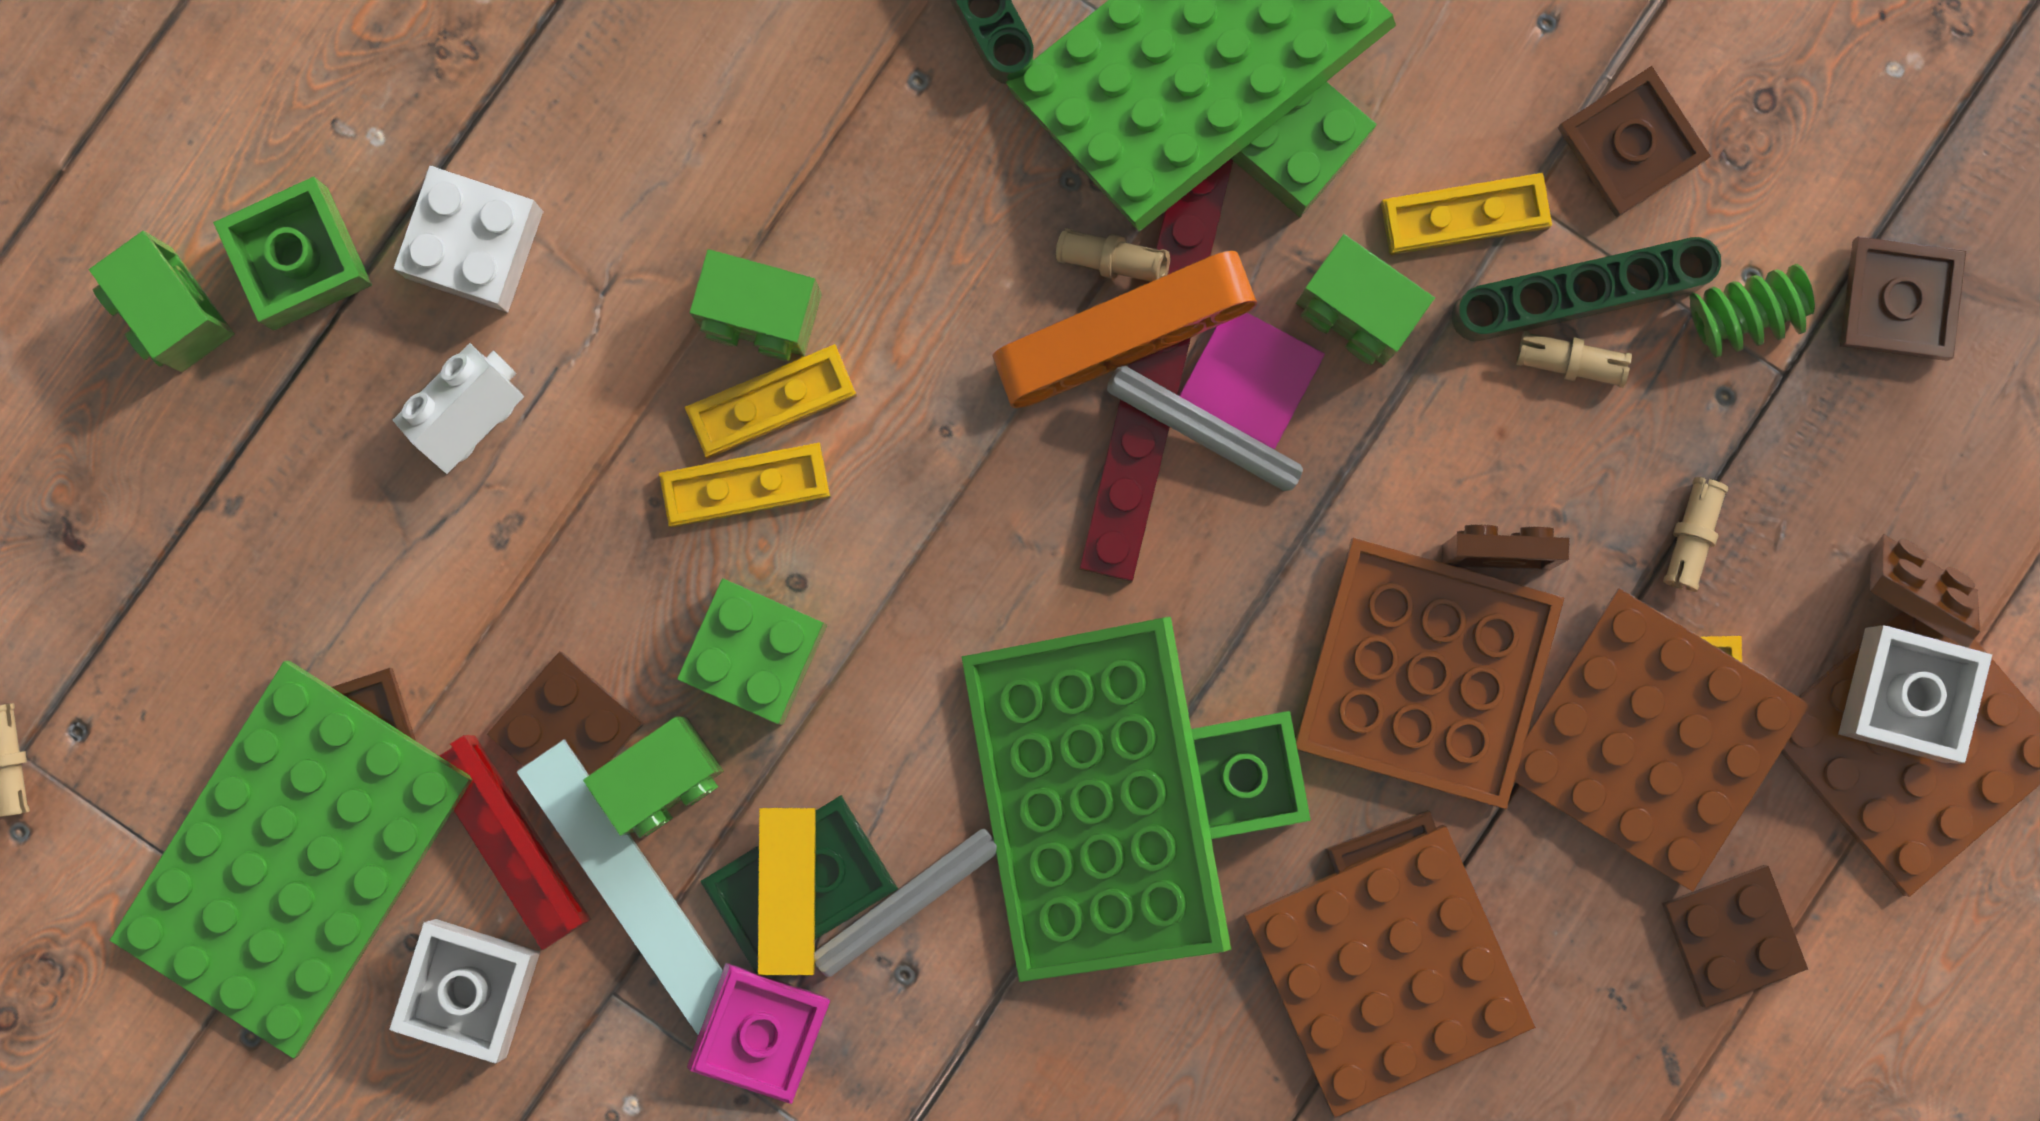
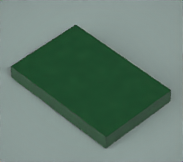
(846, 879)

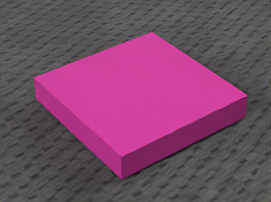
(1252, 377)
(758, 1033)

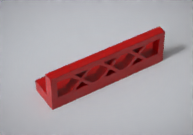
(514, 848)

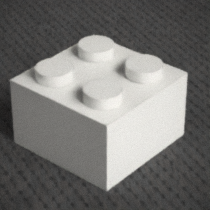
(468, 239)
(1915, 694)
(464, 990)

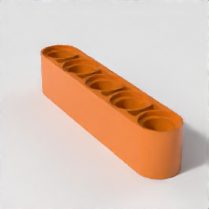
(1124, 329)

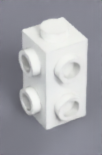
(459, 407)

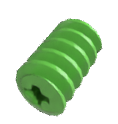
(1753, 308)

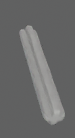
(1204, 428)
(905, 903)

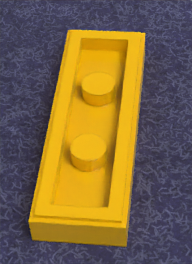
(1466, 213)
(770, 401)
(744, 485)
(786, 891)

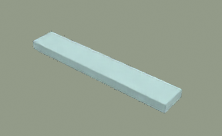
(625, 882)

